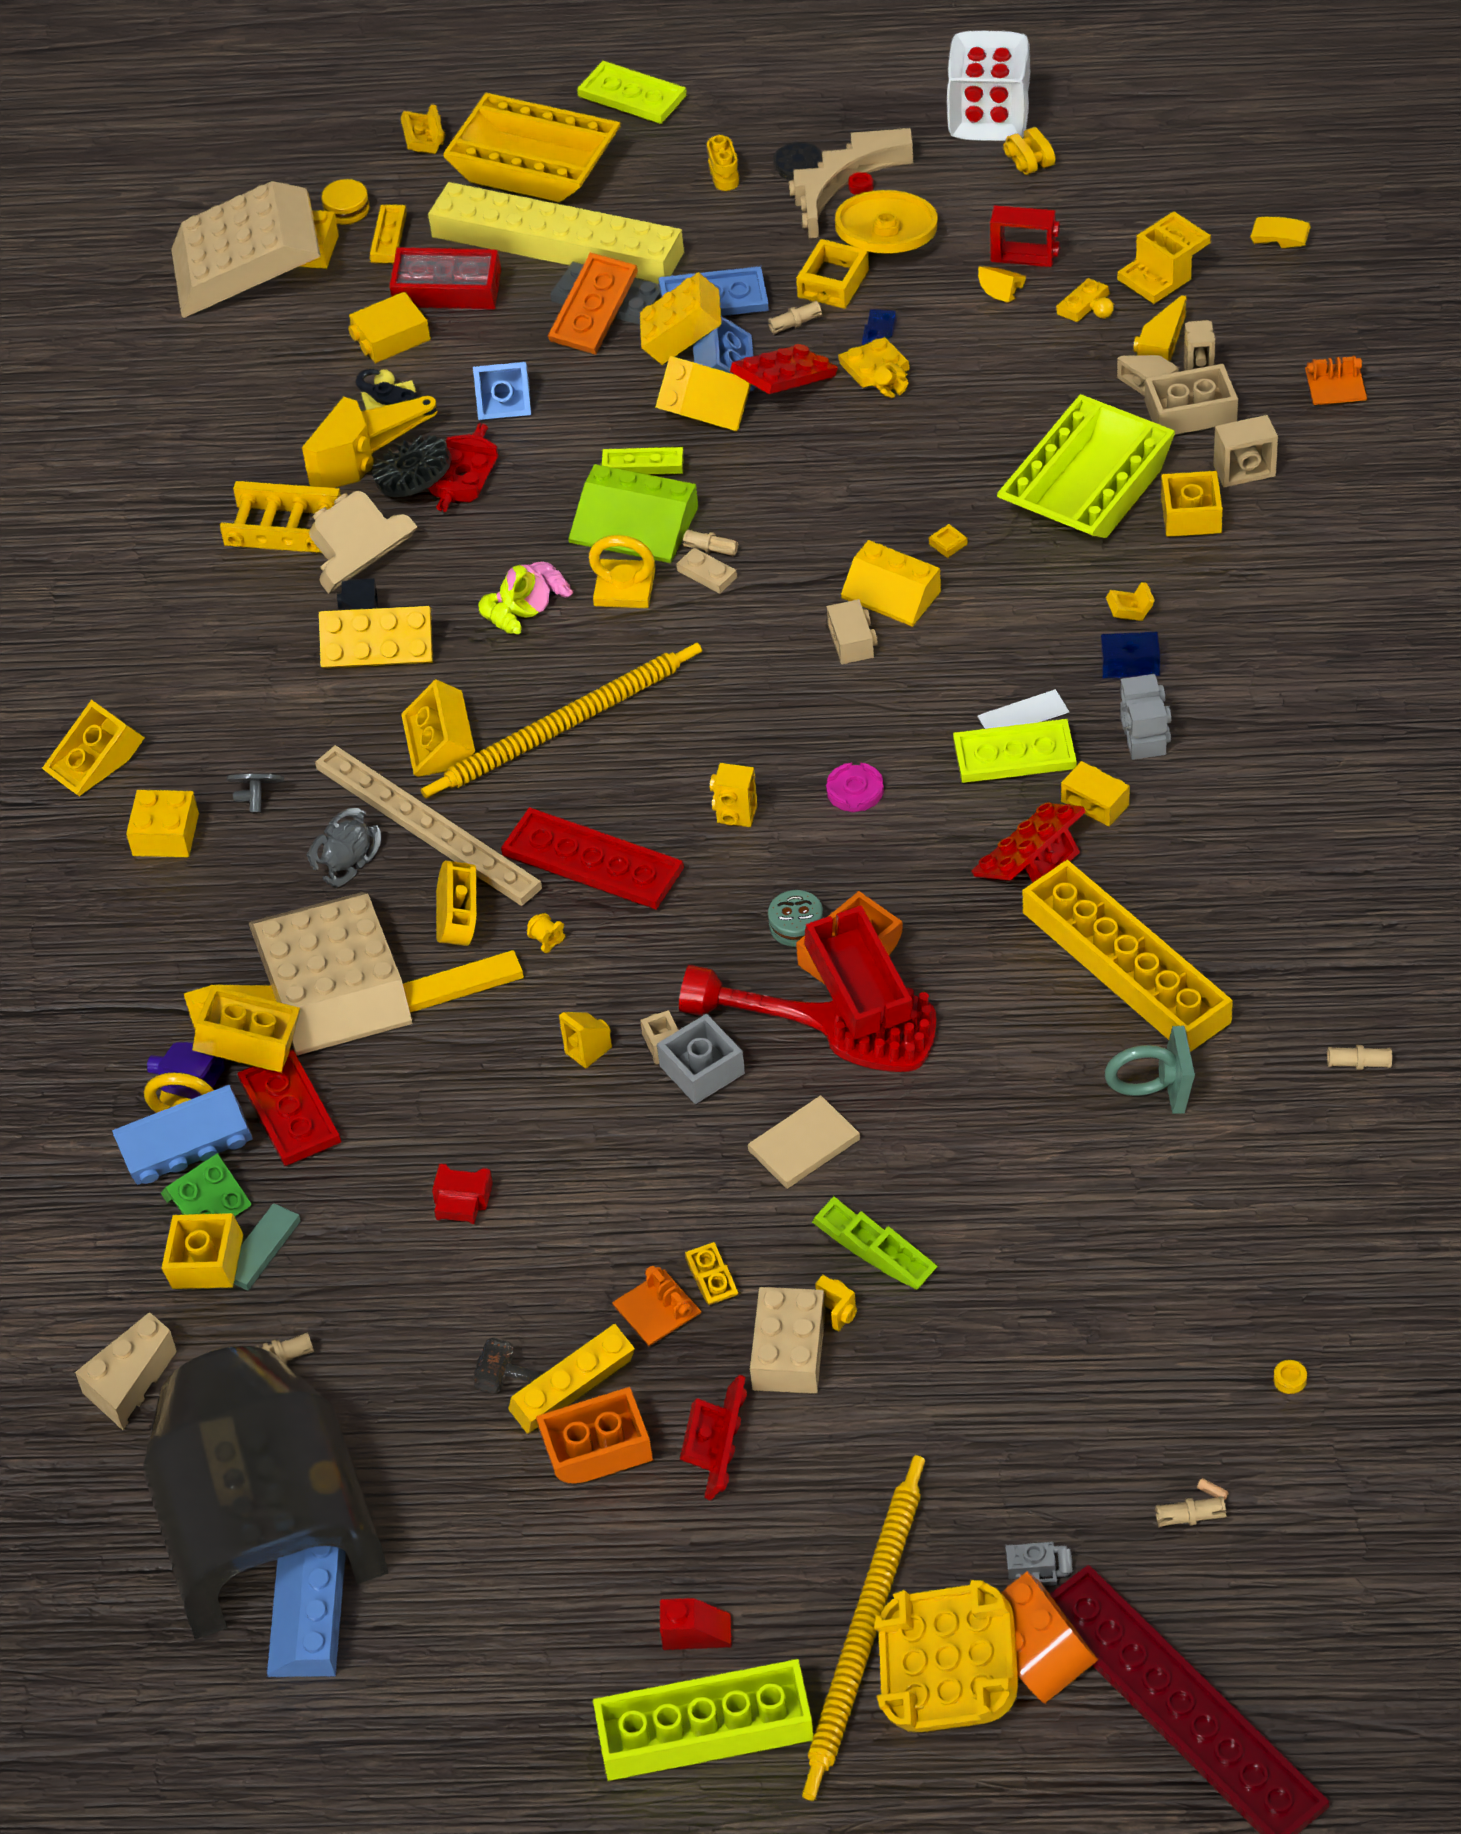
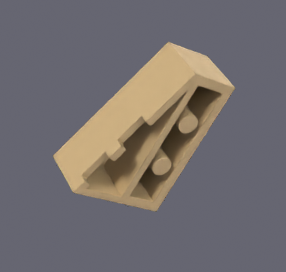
(126, 1368)

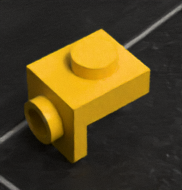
(1131, 605)
(839, 1300)

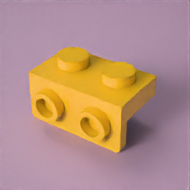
(422, 130)

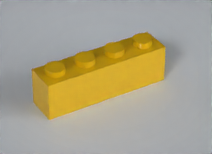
(572, 1377)

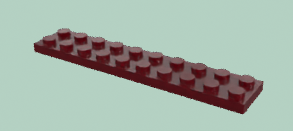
(1188, 1709)

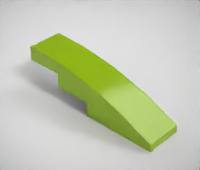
(875, 1245)

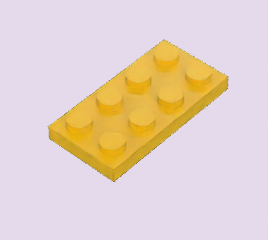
(375, 637)

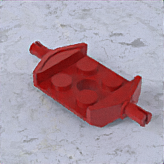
(469, 454)

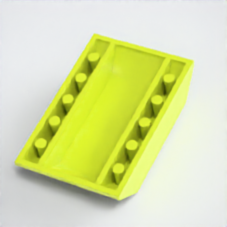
(1090, 467)

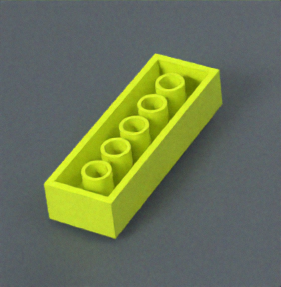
(703, 1719)

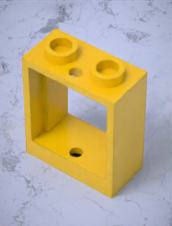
(837, 292)

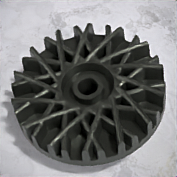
(412, 467)

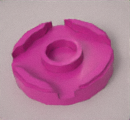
(854, 787)

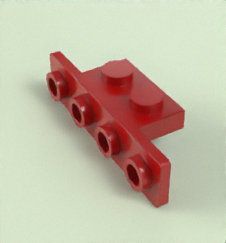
(711, 1436)

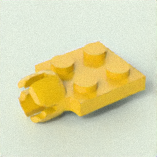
(878, 366)

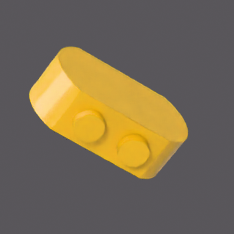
(456, 903)

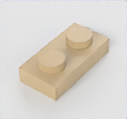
(707, 570)

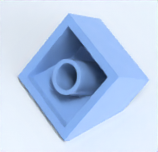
(502, 390)

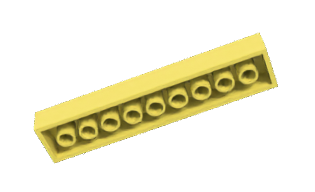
(552, 230)

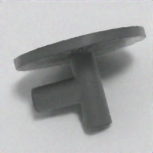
(254, 794)

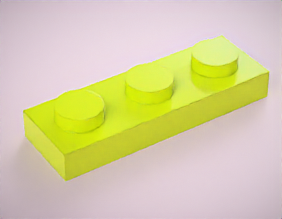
(645, 460)

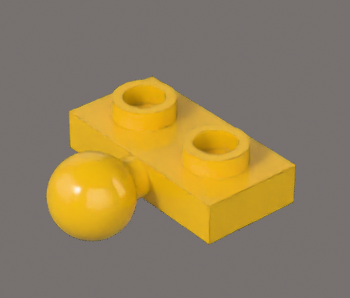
(1085, 298)

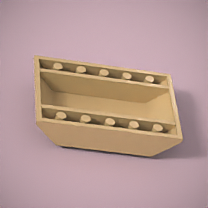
(243, 244)
(334, 969)

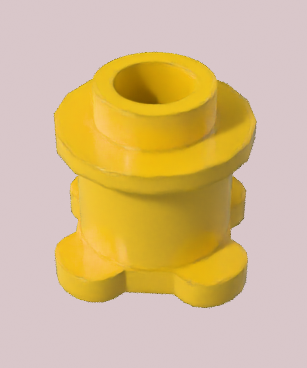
(545, 931)

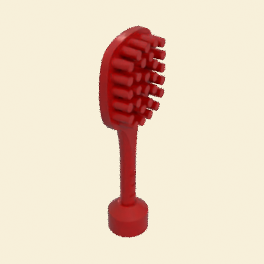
(890, 1049)

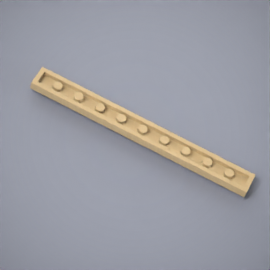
(428, 825)

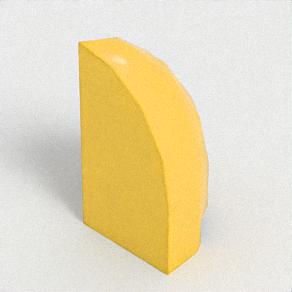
(1000, 283)

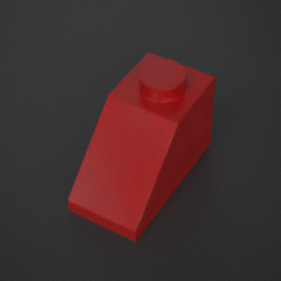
(693, 1625)

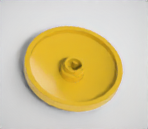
(886, 221)

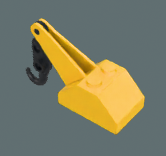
(346, 439)

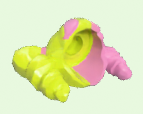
(523, 594)

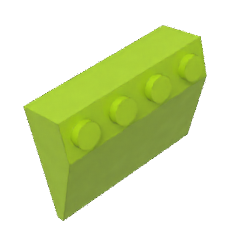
(634, 506)

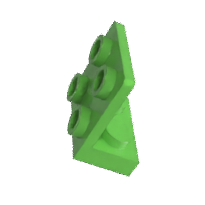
(207, 1190)

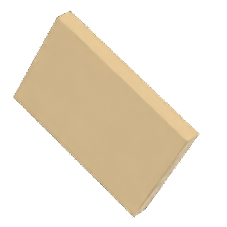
(803, 1142)

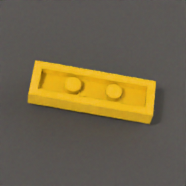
(388, 233)

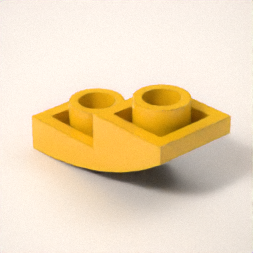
(1284, 230)
(711, 1273)

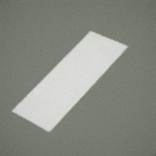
(1026, 711)

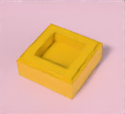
(948, 540)

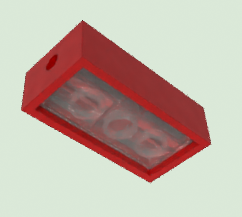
(447, 277)

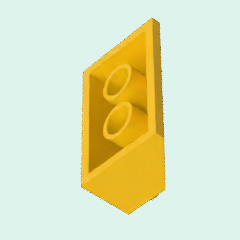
(891, 583)
(437, 729)
(245, 1029)

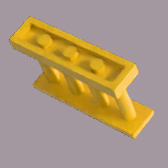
(272, 499)

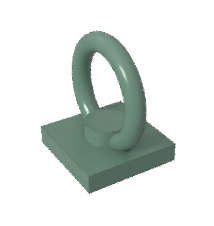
(1174, 1068)

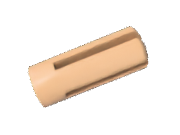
(1212, 1489)

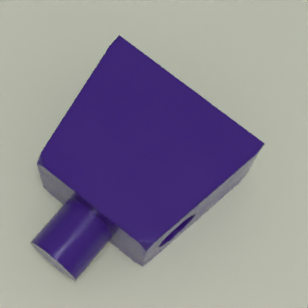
(183, 1060)

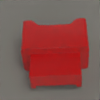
(461, 1193)

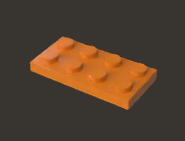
(592, 303)

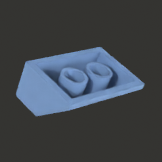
(723, 347)

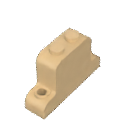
(355, 536)

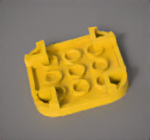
(947, 1657)

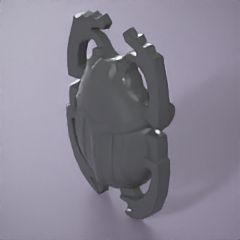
(345, 846)

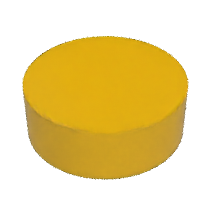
(1290, 1376)

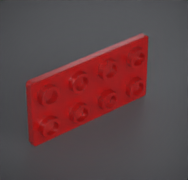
(1036, 845)

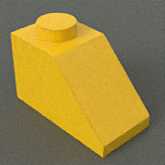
(584, 1037)

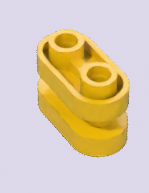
(1029, 151)
(723, 163)

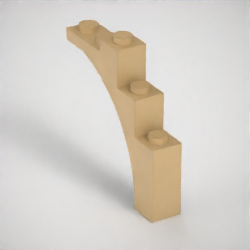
(865, 153)

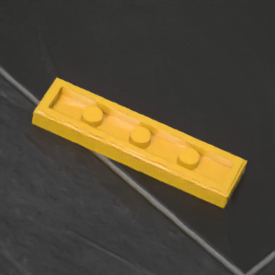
(462, 981)

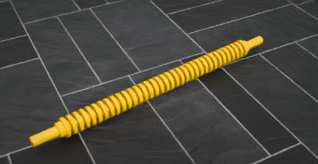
(561, 720)
(861, 1630)

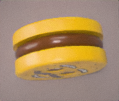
(347, 199)

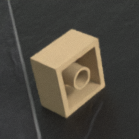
(1245, 451)

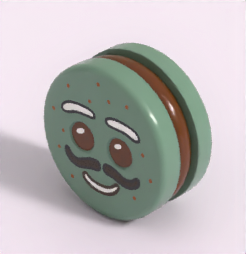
(790, 914)

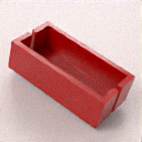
(858, 972)

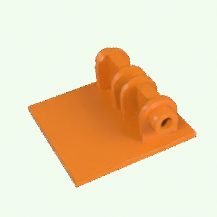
(1335, 382)
(656, 1306)

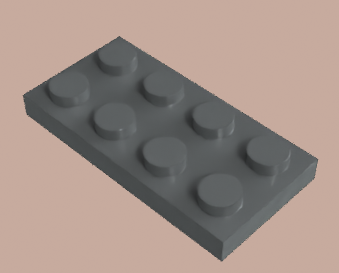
(637, 298)

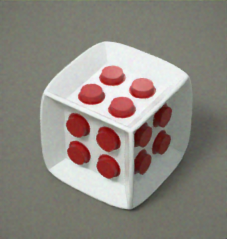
(988, 85)

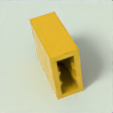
(389, 327)

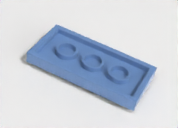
(739, 289)

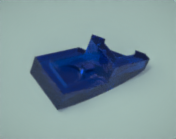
(879, 325)

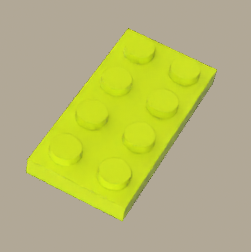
(632, 92)
(1014, 750)

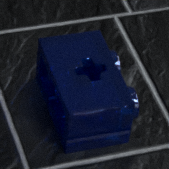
(1130, 654)

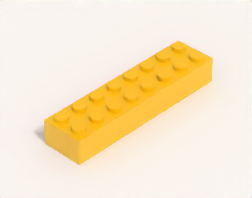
(1126, 955)

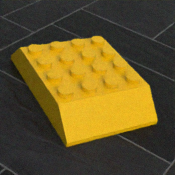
(529, 147)

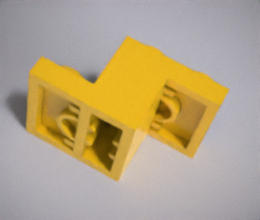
(1163, 257)

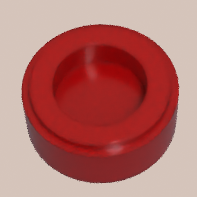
(860, 183)

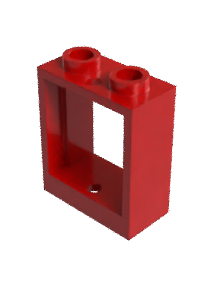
(1021, 252)

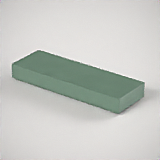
(264, 1244)

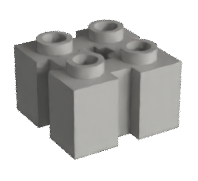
(1144, 716)

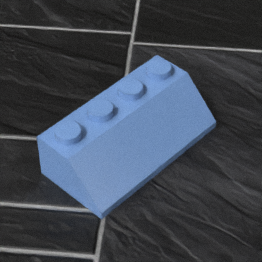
(183, 1135)
(307, 1613)

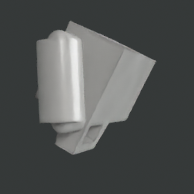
(1038, 1561)

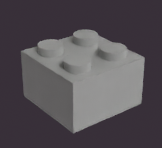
(700, 1058)

